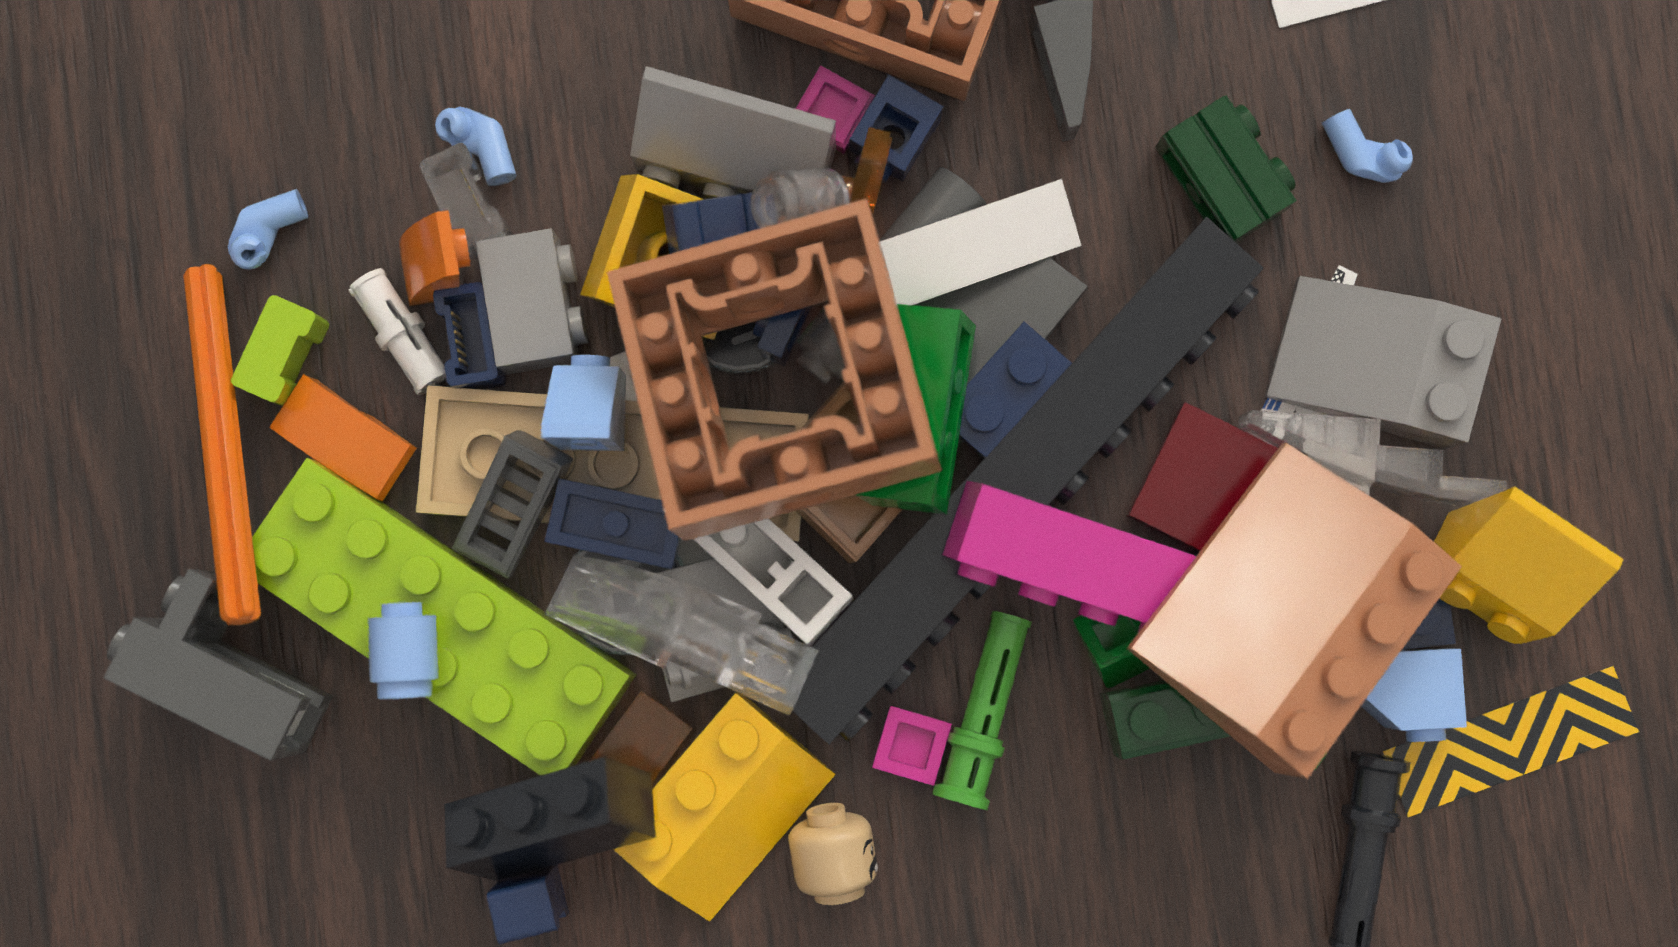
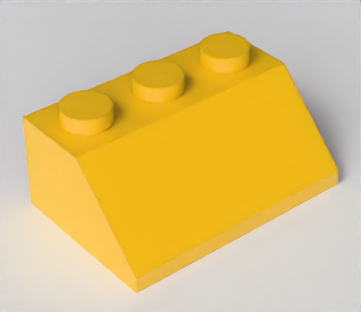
(726, 806)

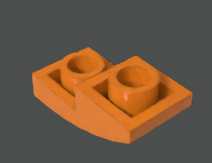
(432, 257)
(343, 437)

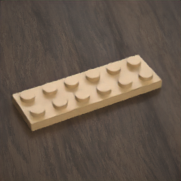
(468, 426)

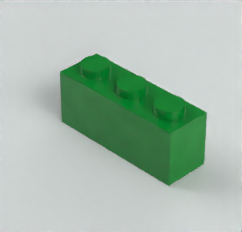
(941, 356)

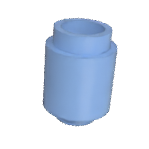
(403, 651)

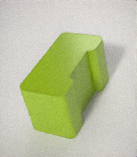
(278, 349)

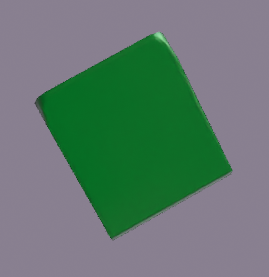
(1109, 650)

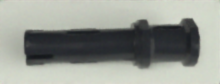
(1370, 820)

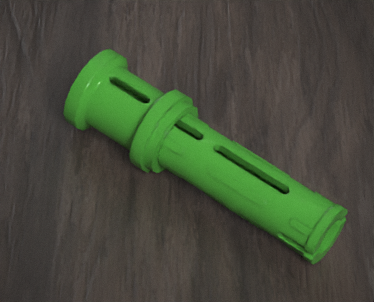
(976, 742)

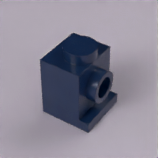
(899, 110)

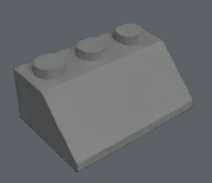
(721, 136)

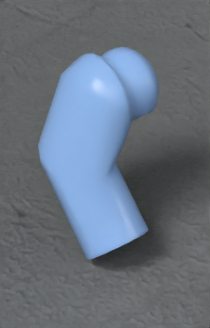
(482, 137)
(1363, 156)
(259, 225)

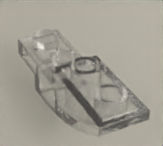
(685, 626)

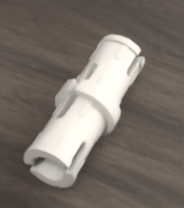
(398, 330)

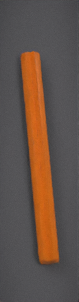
(221, 447)

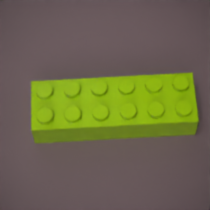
(499, 656)

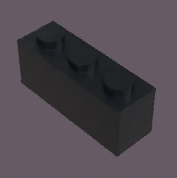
(549, 819)

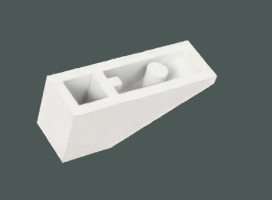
(780, 577)

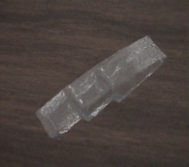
(1353, 452)

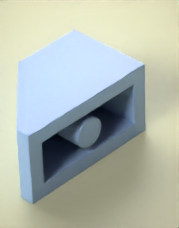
(586, 405)
(1421, 694)

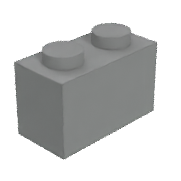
(530, 300)

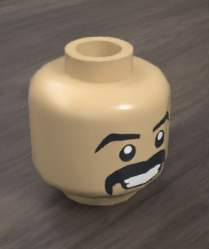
(833, 854)

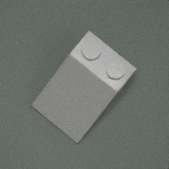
(1384, 359)

